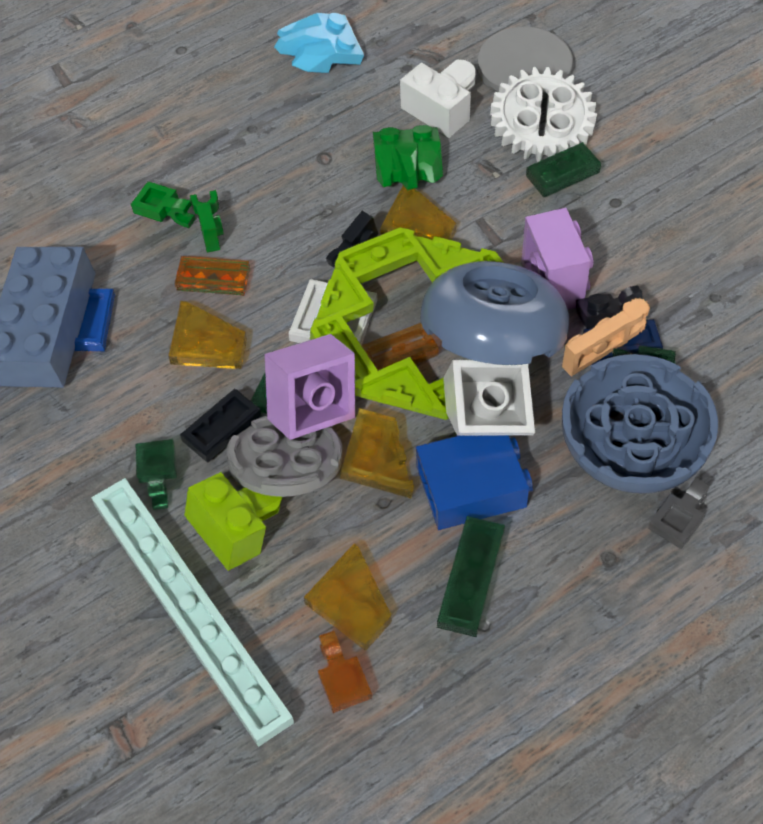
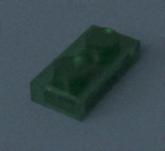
(563, 169)

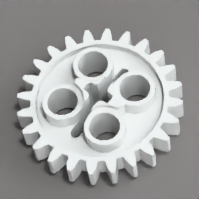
(568, 113)

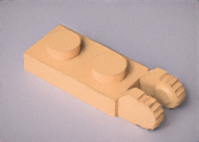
(605, 336)

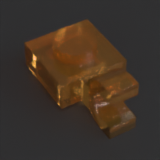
(342, 679)

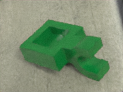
(160, 201)
(209, 224)

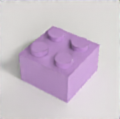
(556, 253)
(310, 386)

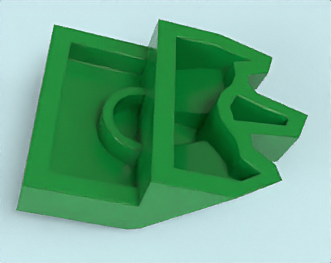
(407, 156)

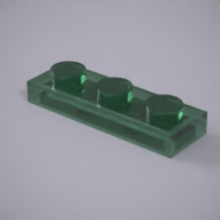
(471, 576)

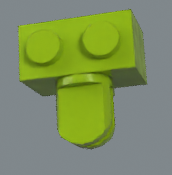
(229, 518)

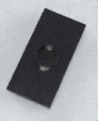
(221, 422)

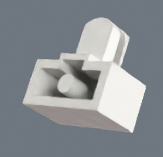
(439, 98)

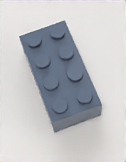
(42, 314)

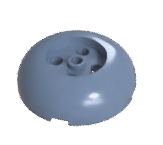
(495, 313)
(640, 390)

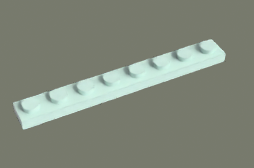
(193, 613)

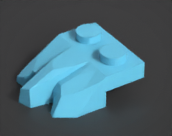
(319, 42)

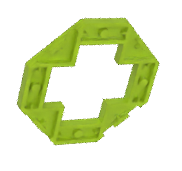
(347, 300)

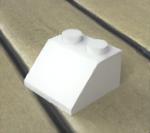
(488, 399)

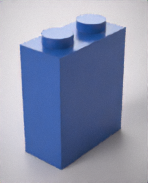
(472, 478)

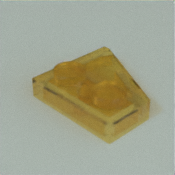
(418, 214)
(206, 340)
(376, 455)
(351, 599)

